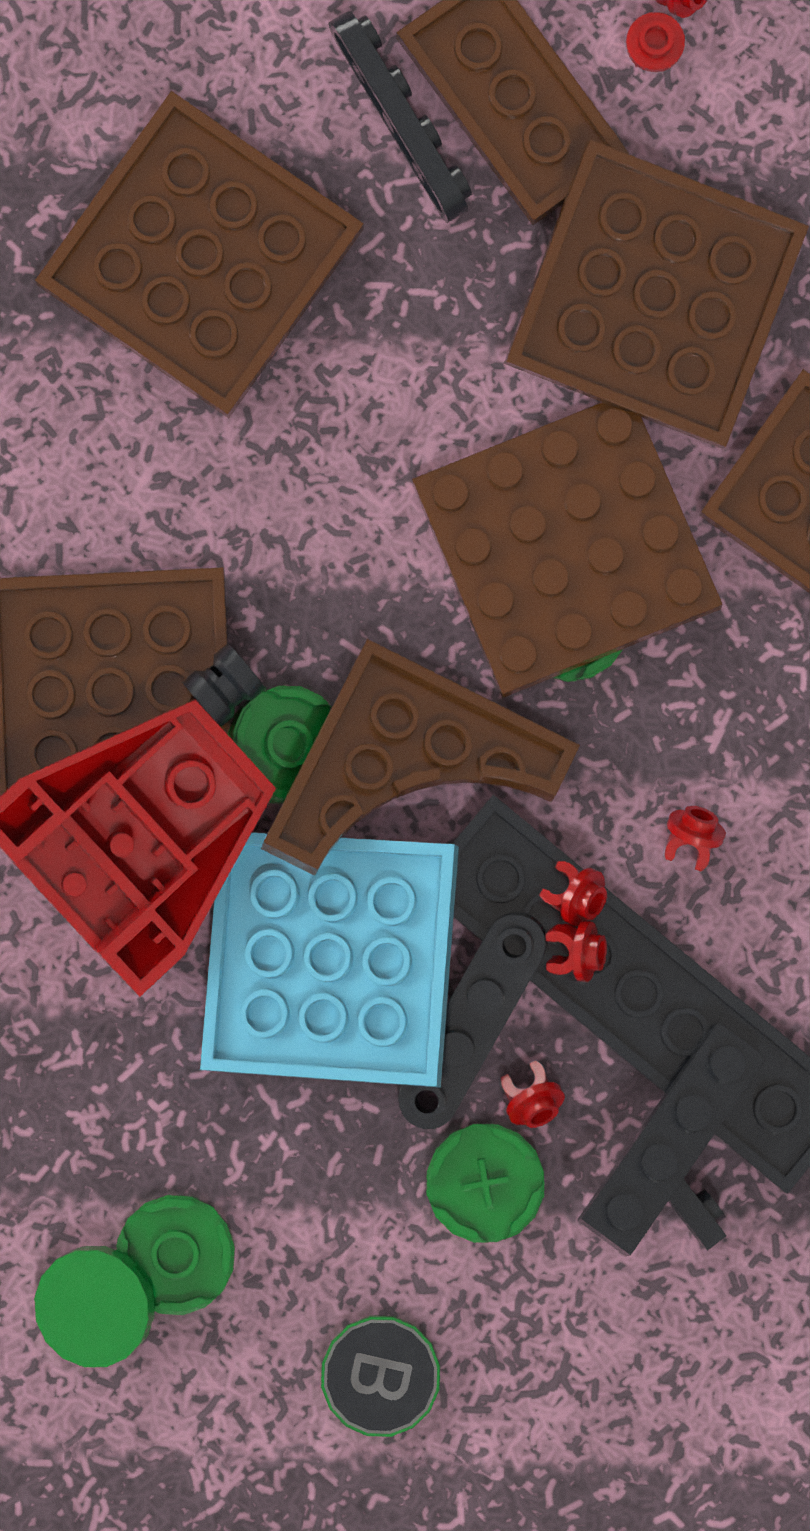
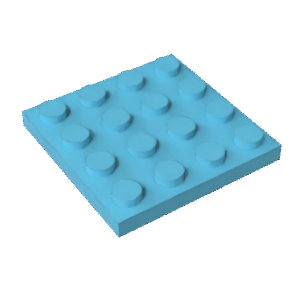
(334, 966)

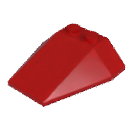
(137, 836)

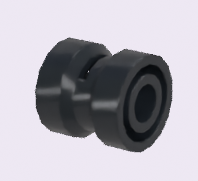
(224, 685)

